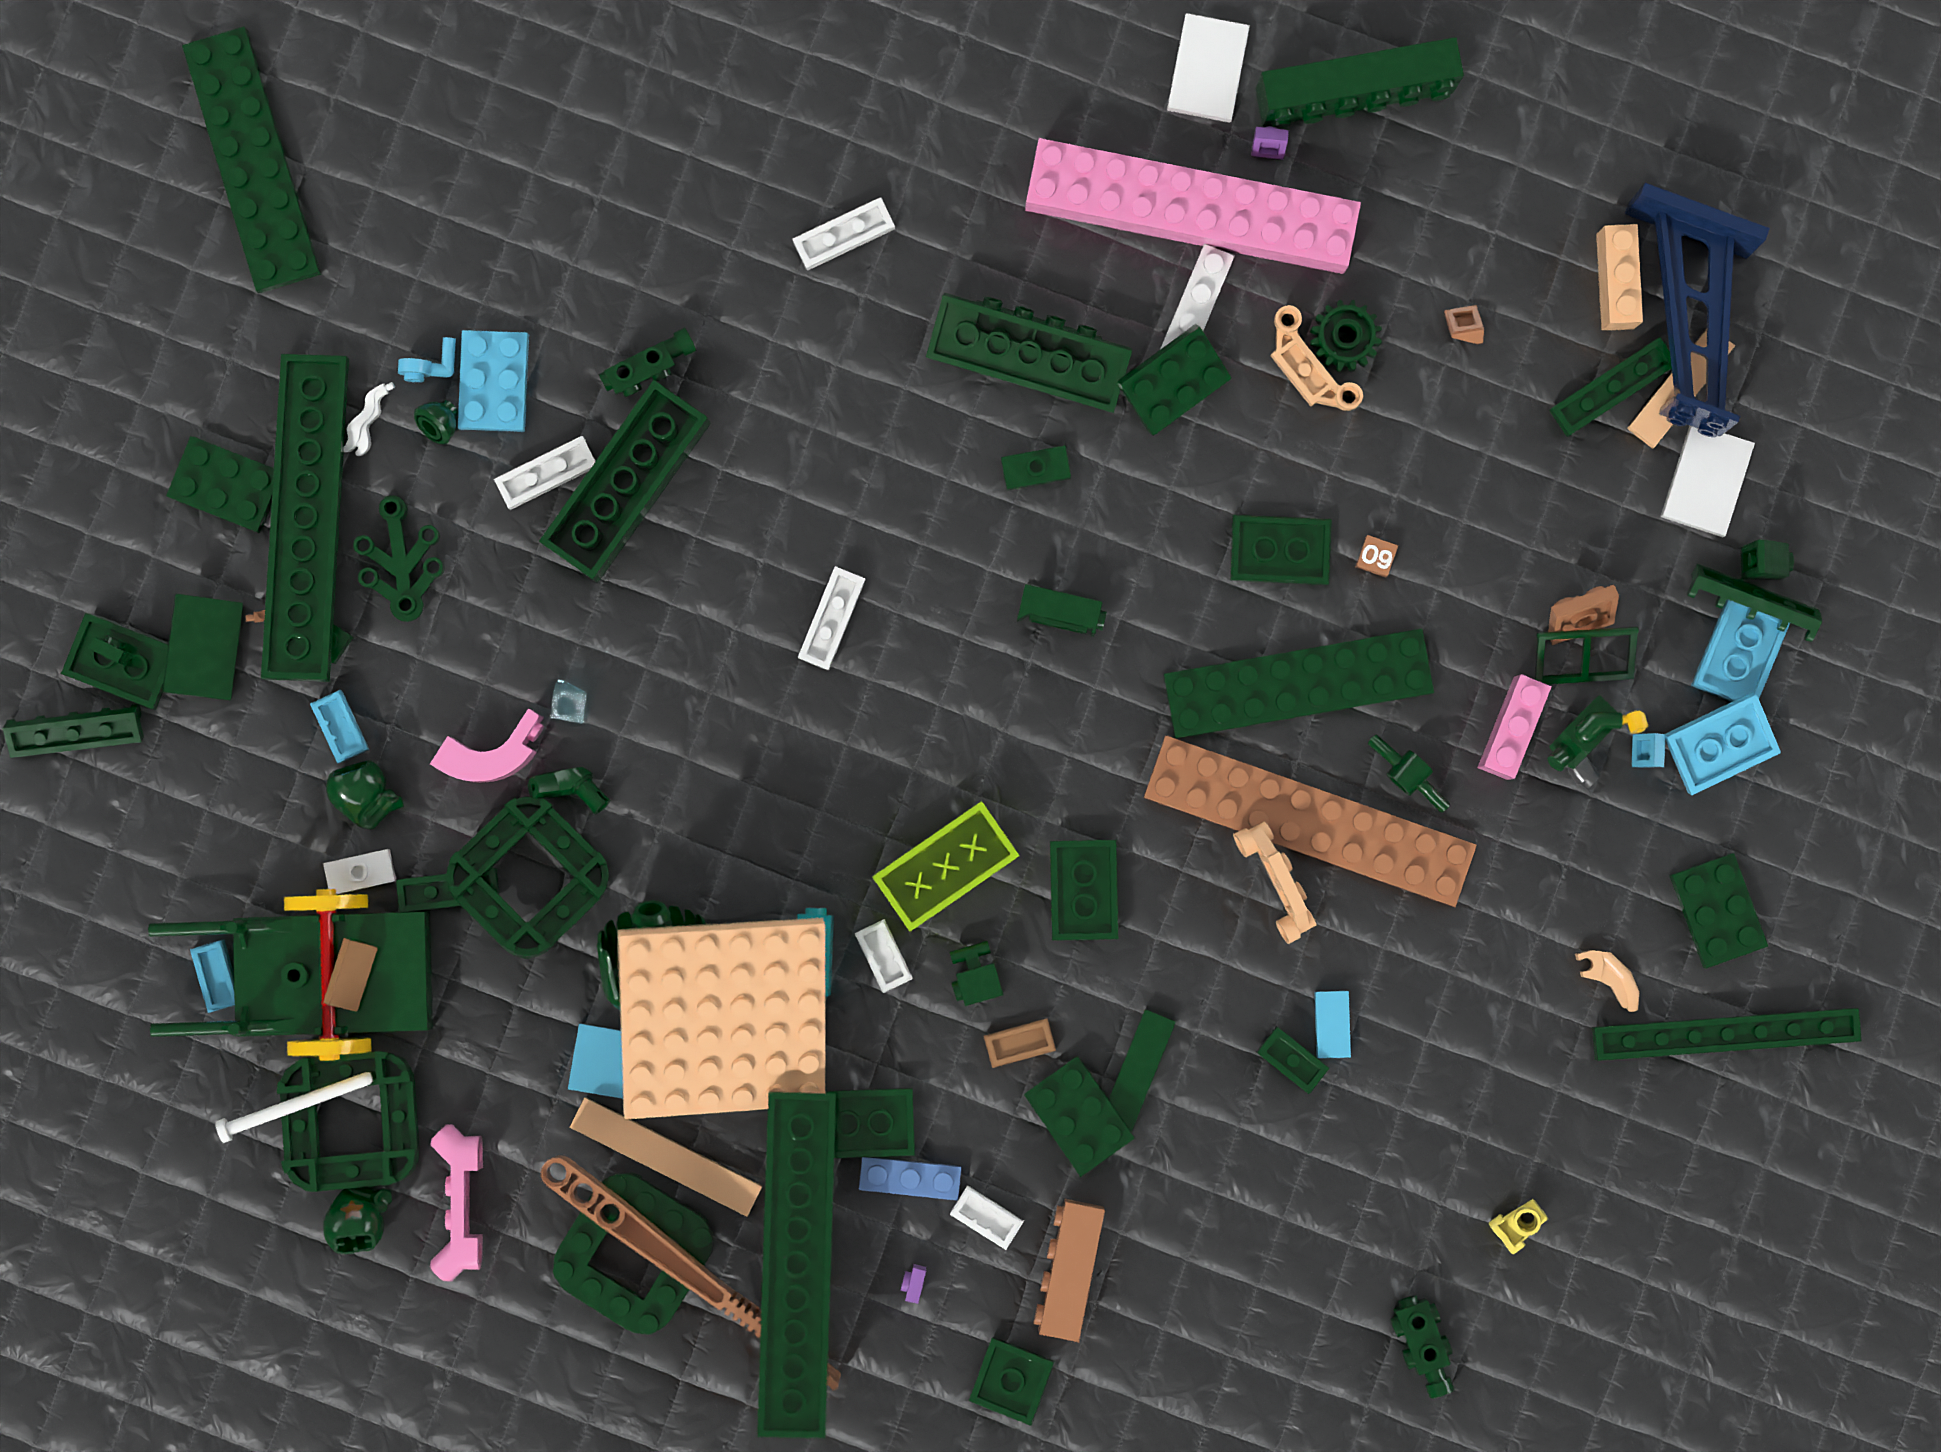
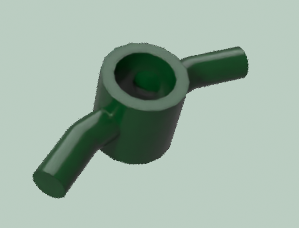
(1409, 772)

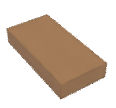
(350, 975)
(1019, 1043)

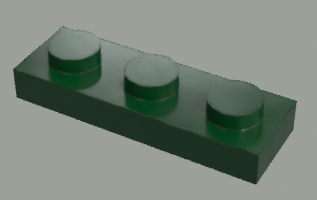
(432, 892)

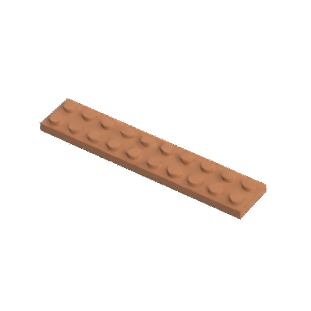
(1311, 821)

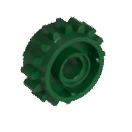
(1354, 320)

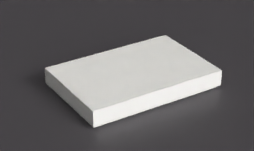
(1208, 67)
(1707, 481)

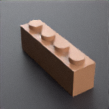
(1070, 1271)

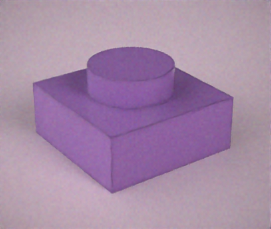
(1269, 142)
(913, 1283)

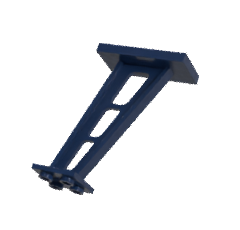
(1724, 236)

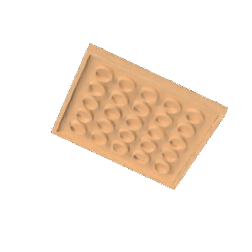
(721, 1015)

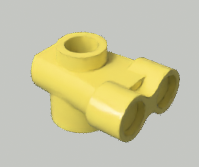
(1515, 1231)

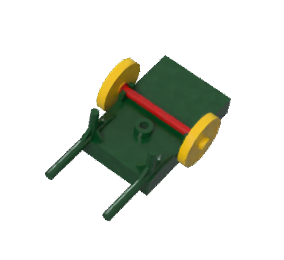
(274, 1004)

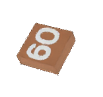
(1376, 556)

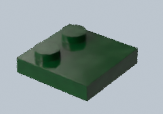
(1011, 1381)

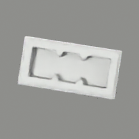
(360, 871)
(883, 956)
(986, 1217)

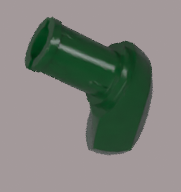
(568, 782)

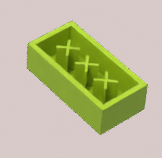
(945, 866)

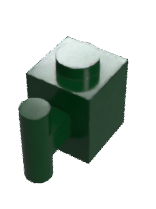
(978, 982)

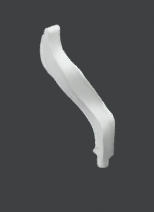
(358, 428)

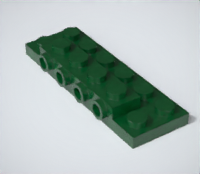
(1029, 350)

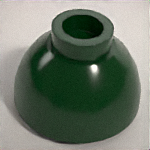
(437, 420)

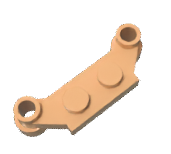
(1305, 369)
(1278, 867)

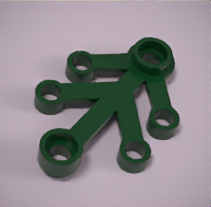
(401, 564)

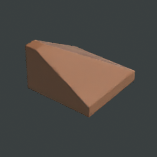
(1465, 324)

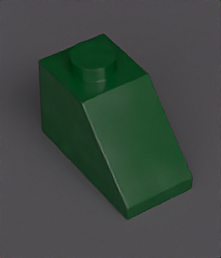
(1766, 560)

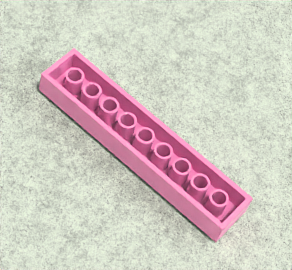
(1192, 206)

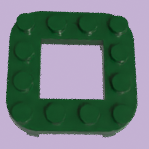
(498, 838)
(398, 1114)
(606, 1294)

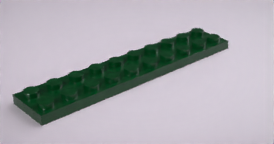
(305, 518)
(796, 1265)

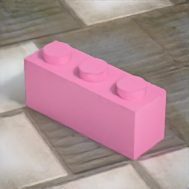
(1514, 727)

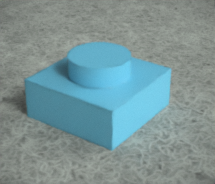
(1648, 750)

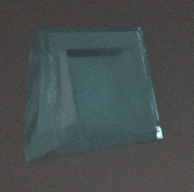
(568, 702)

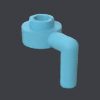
(416, 369)

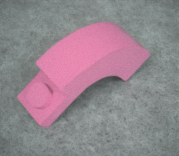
(493, 765)

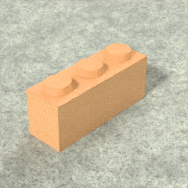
(1619, 277)

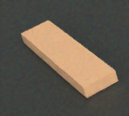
(1651, 425)

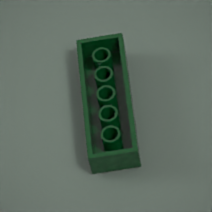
(1359, 83)
(625, 481)

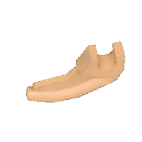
(1614, 973)

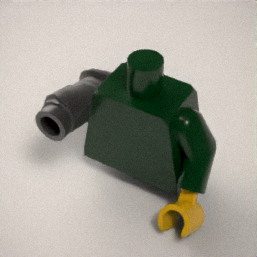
(1585, 734)

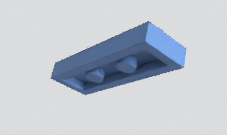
(910, 1178)

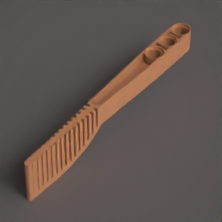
(656, 1246)

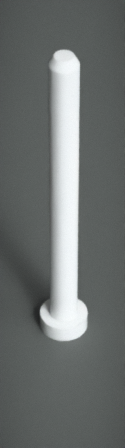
(227, 1129)

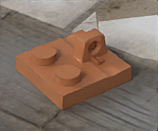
(1587, 612)

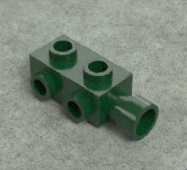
(642, 370)
(1422, 1338)

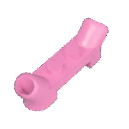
(464, 1249)

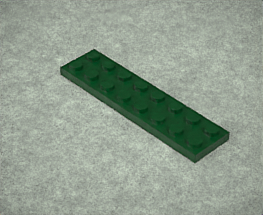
(251, 160)
(1298, 683)

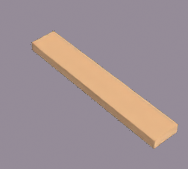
(666, 1156)

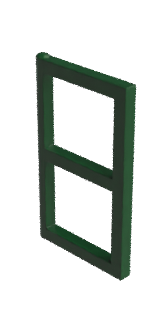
(1585, 676)

